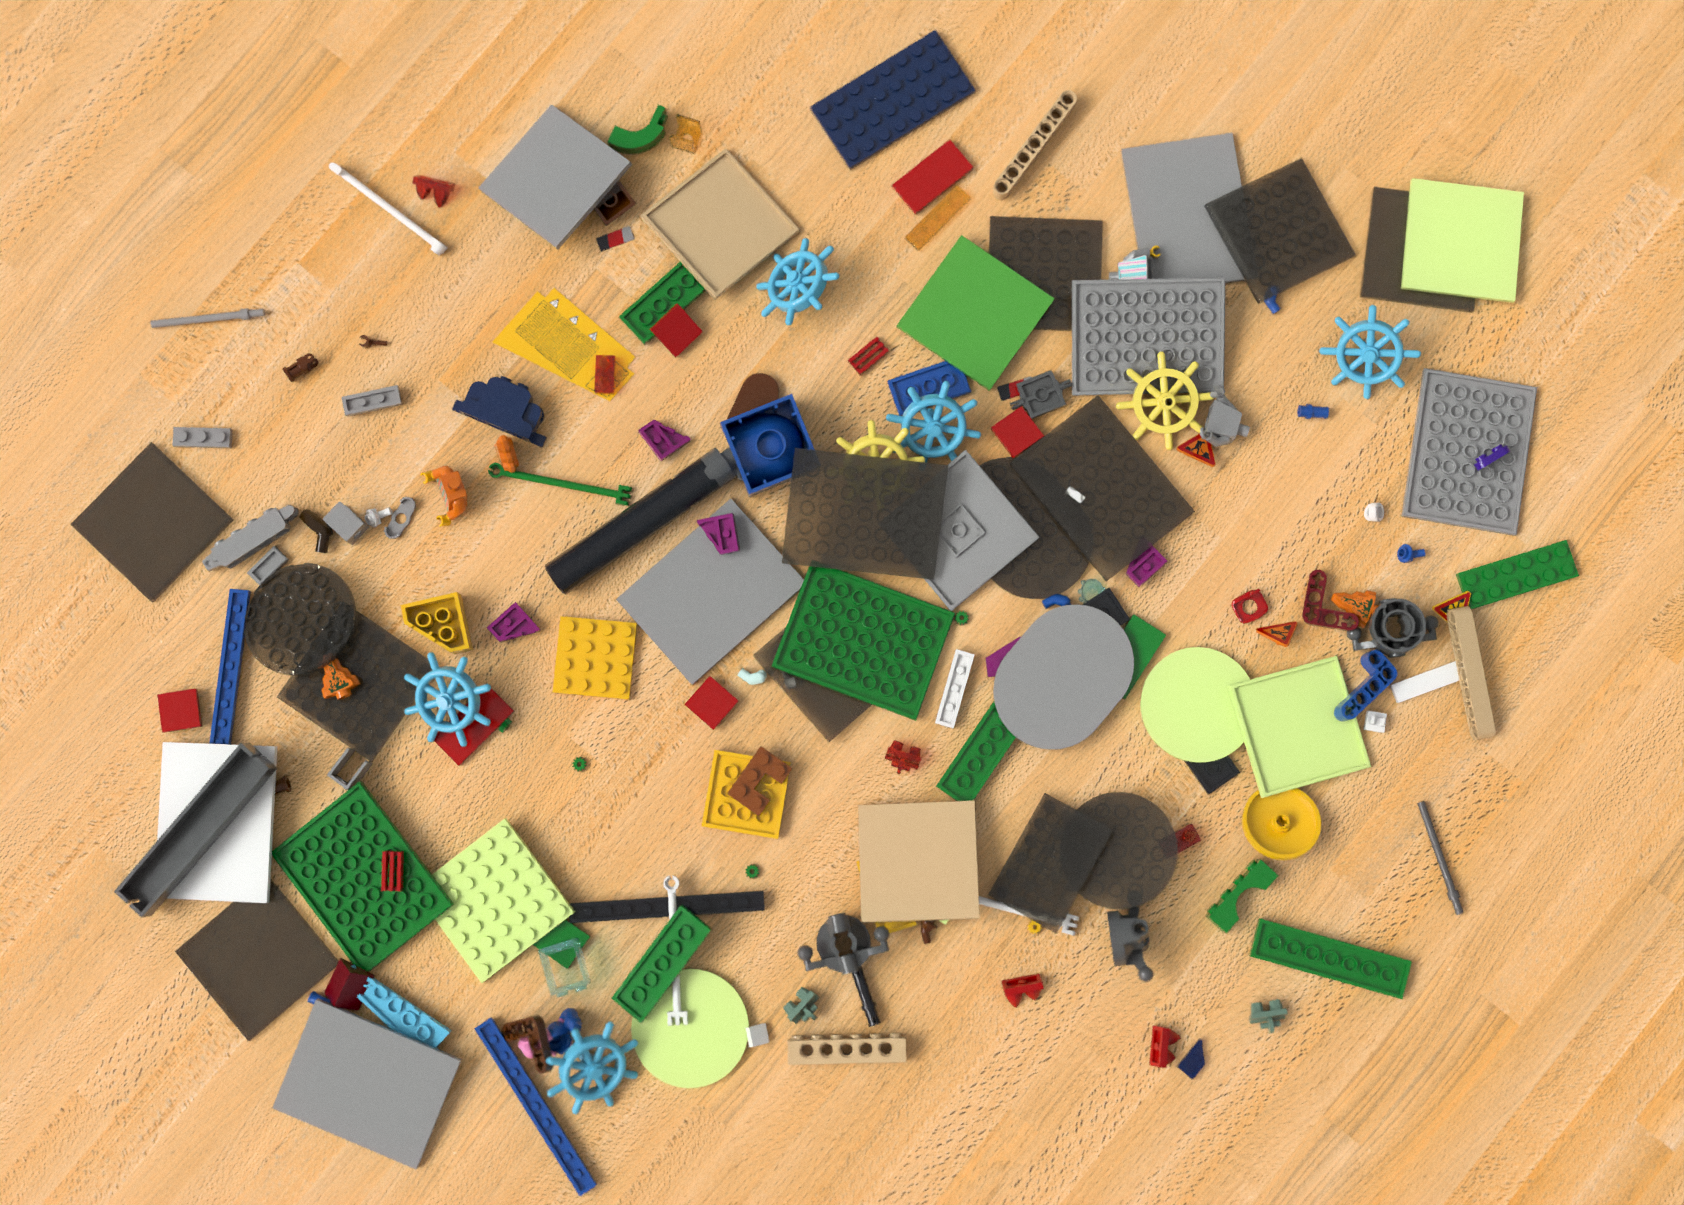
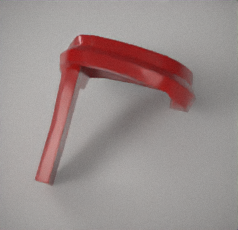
(1254, 595)

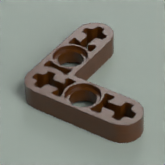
(534, 1034)

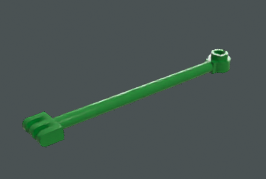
(619, 495)

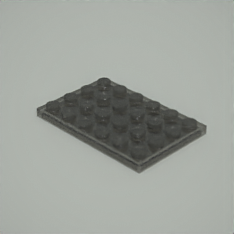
(1050, 863)

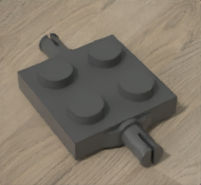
(1041, 394)

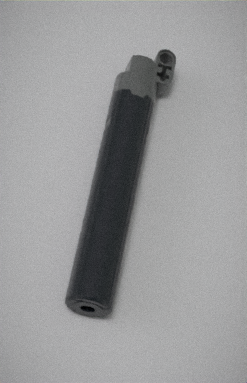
(642, 519)

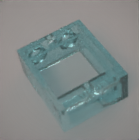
(578, 986)

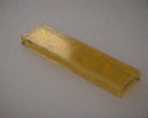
(937, 217)

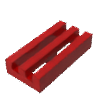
(880, 345)
(400, 861)

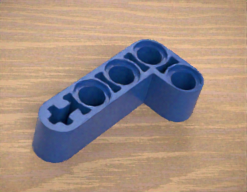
(1363, 689)

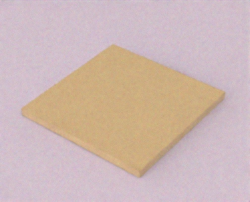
(720, 223)
(918, 862)

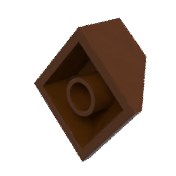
(614, 203)

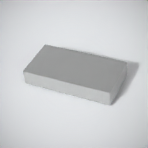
(267, 565)

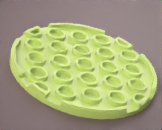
(1190, 706)
(705, 1047)

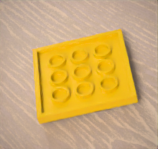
(594, 658)
(728, 814)

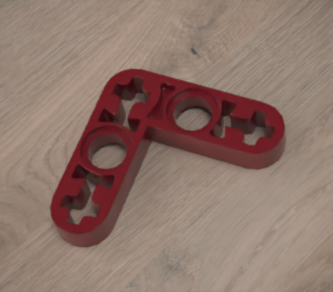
(1322, 613)

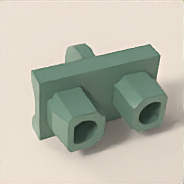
(804, 1009)
(1276, 1012)

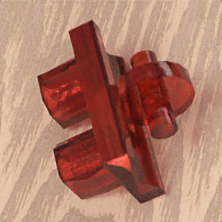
(901, 759)

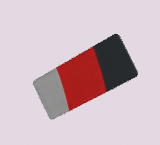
(615, 238)
(1010, 390)

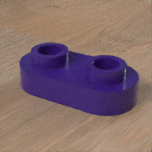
(1485, 460)

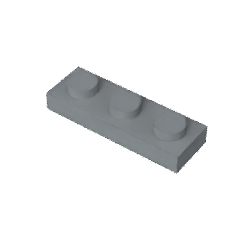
(371, 400)
(202, 437)

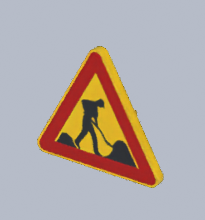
(1455, 602)

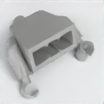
(1222, 421)

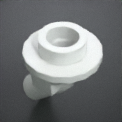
(373, 517)

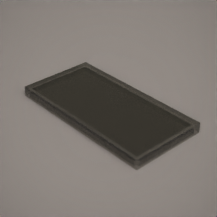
(822, 706)

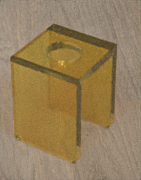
(686, 126)

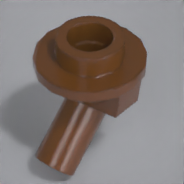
(926, 927)

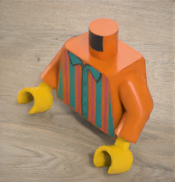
(451, 490)

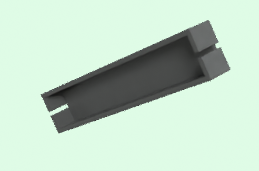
(195, 829)

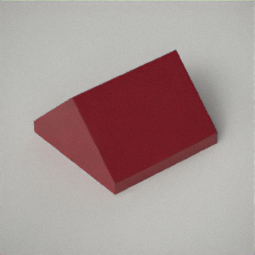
(347, 985)

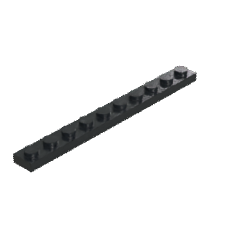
(660, 907)

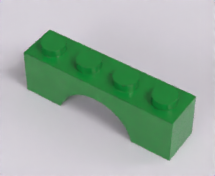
(1224, 913)

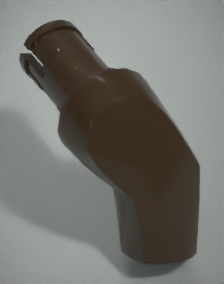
(319, 526)

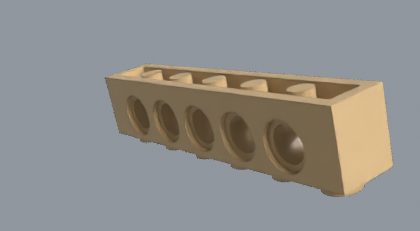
(797, 1057)

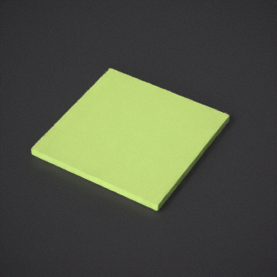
(1462, 240)
(1293, 727)

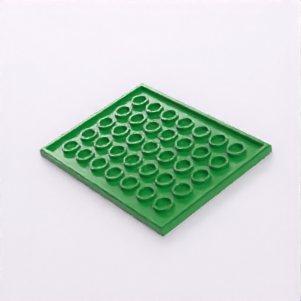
(863, 640)
(339, 875)

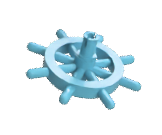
(797, 281)
(1369, 352)
(933, 424)
(447, 699)
(592, 1067)

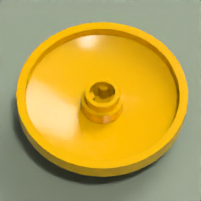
(1281, 824)

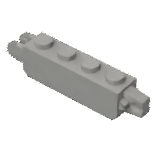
(251, 538)

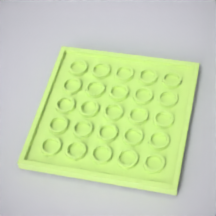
(499, 900)

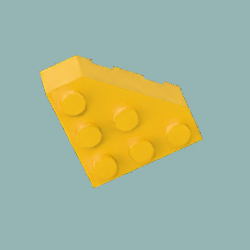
(441, 621)

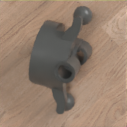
(1412, 625)
(1128, 941)
(830, 955)

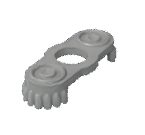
(407, 507)

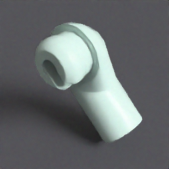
(754, 678)

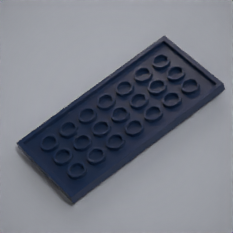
(892, 99)

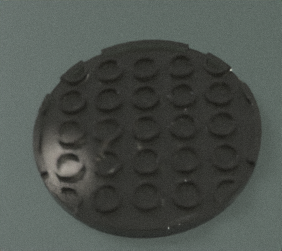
(300, 619)
(1137, 856)

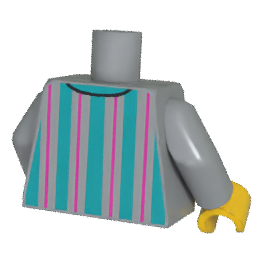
(1136, 265)

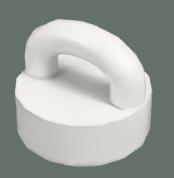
(1374, 512)

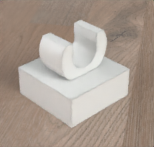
(1375, 721)

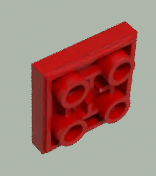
(676, 330)
(1017, 432)
(711, 702)
(179, 710)

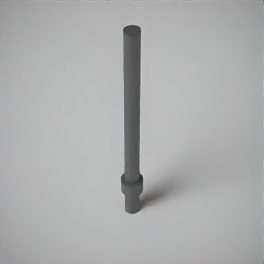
(1452, 893)

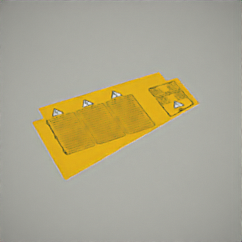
(563, 341)

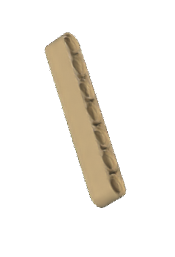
(1036, 136)
(1471, 673)

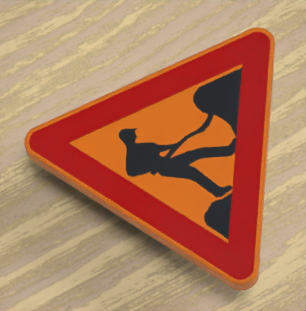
(1198, 449)
(1279, 633)

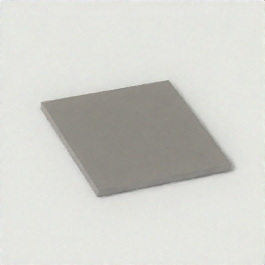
(555, 176)
(977, 532)

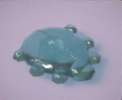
(1090, 589)

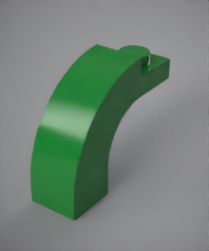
(642, 140)

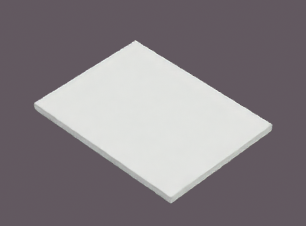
(240, 859)

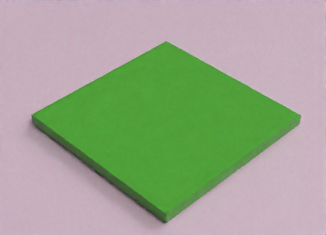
(975, 313)

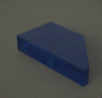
(1193, 1060)

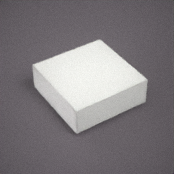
(1075, 494)
(757, 1035)

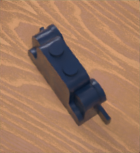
(504, 408)

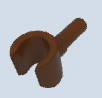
(369, 342)

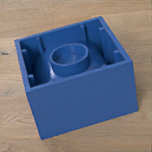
(765, 443)

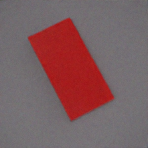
(932, 177)
(492, 707)

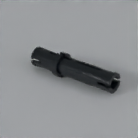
(866, 998)

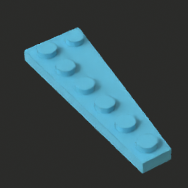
(402, 1015)

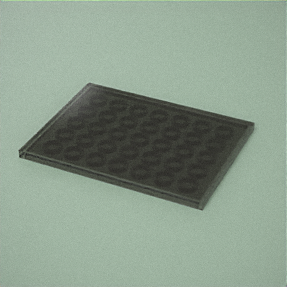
(1125, 492)
(864, 513)

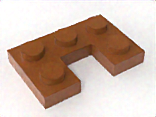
(744, 787)

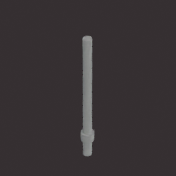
(243, 314)

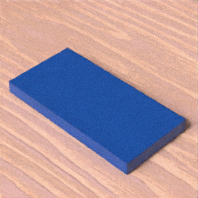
(927, 382)

